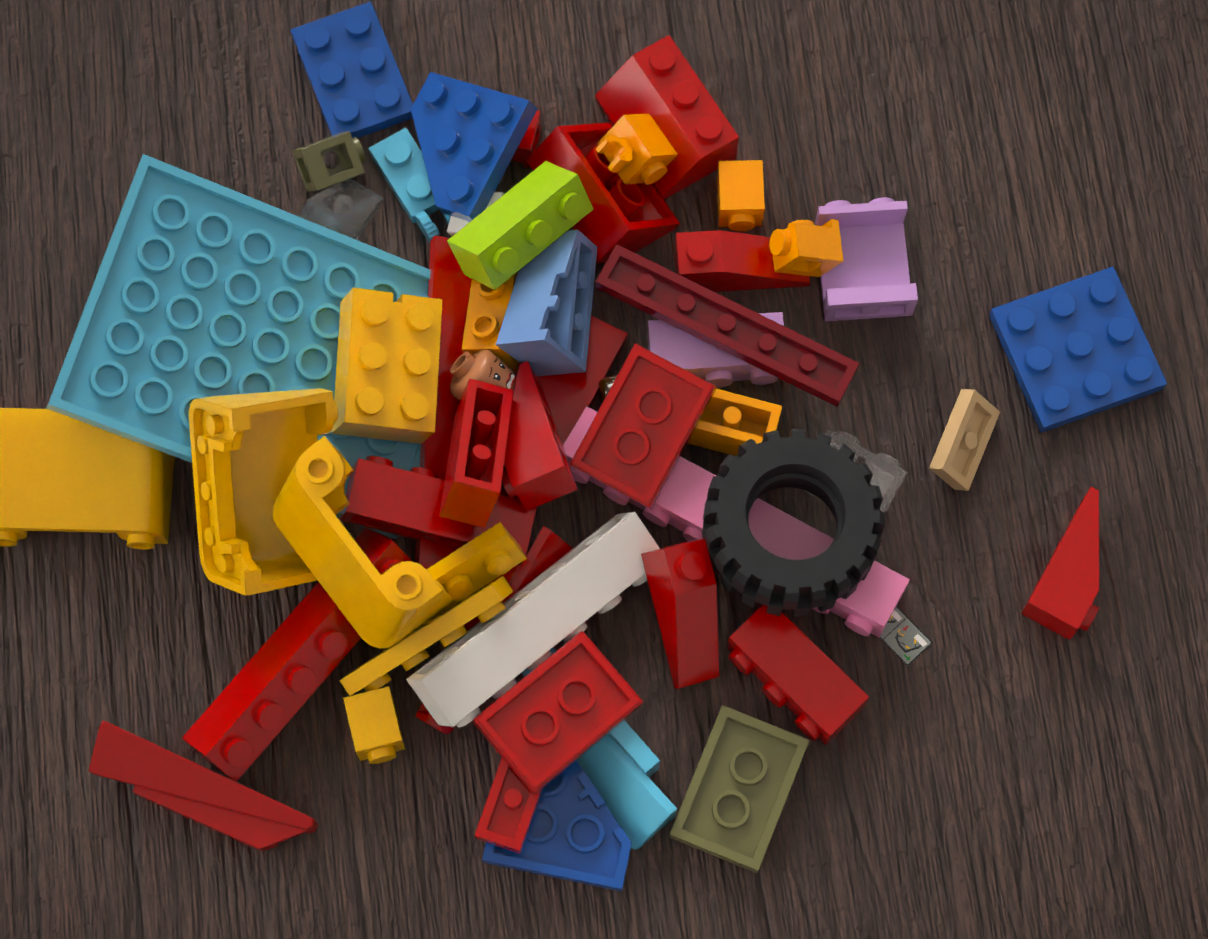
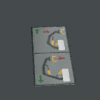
(904, 637)

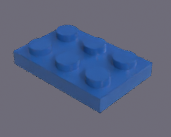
(353, 72)

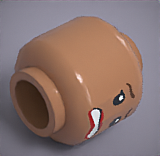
(480, 366)

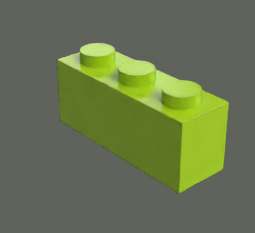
(520, 224)

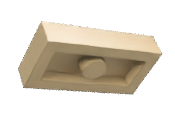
(964, 440)

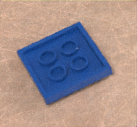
(1077, 349)

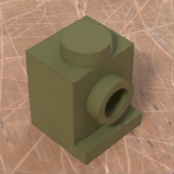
(348, 164)

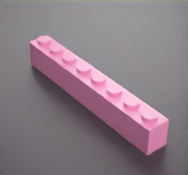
(683, 505)

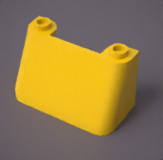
(240, 463)
(80, 480)
(376, 605)

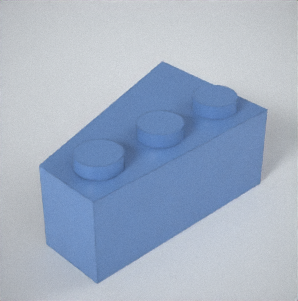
(552, 308)

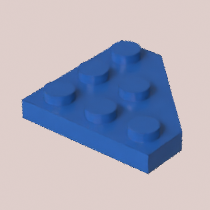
(467, 140)
(570, 836)

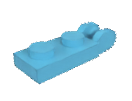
(405, 172)

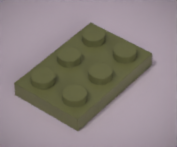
(739, 789)

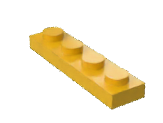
(444, 628)

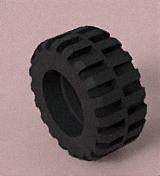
(806, 466)

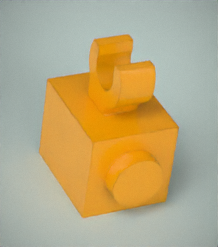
(637, 149)

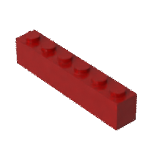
(282, 673)

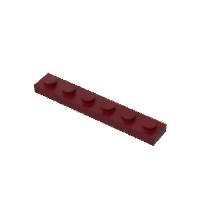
(727, 325)

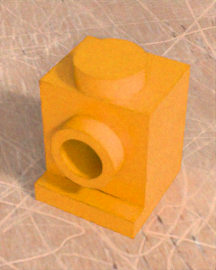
(806, 248)

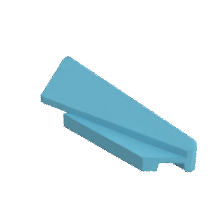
(621, 773)

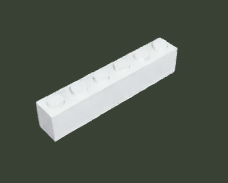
(534, 621)

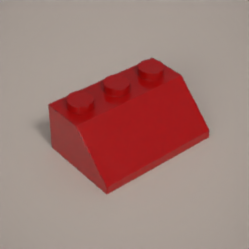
(668, 89)
(621, 212)

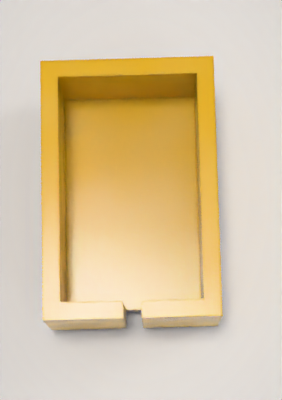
(387, 366)

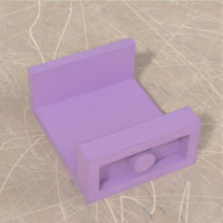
(875, 264)

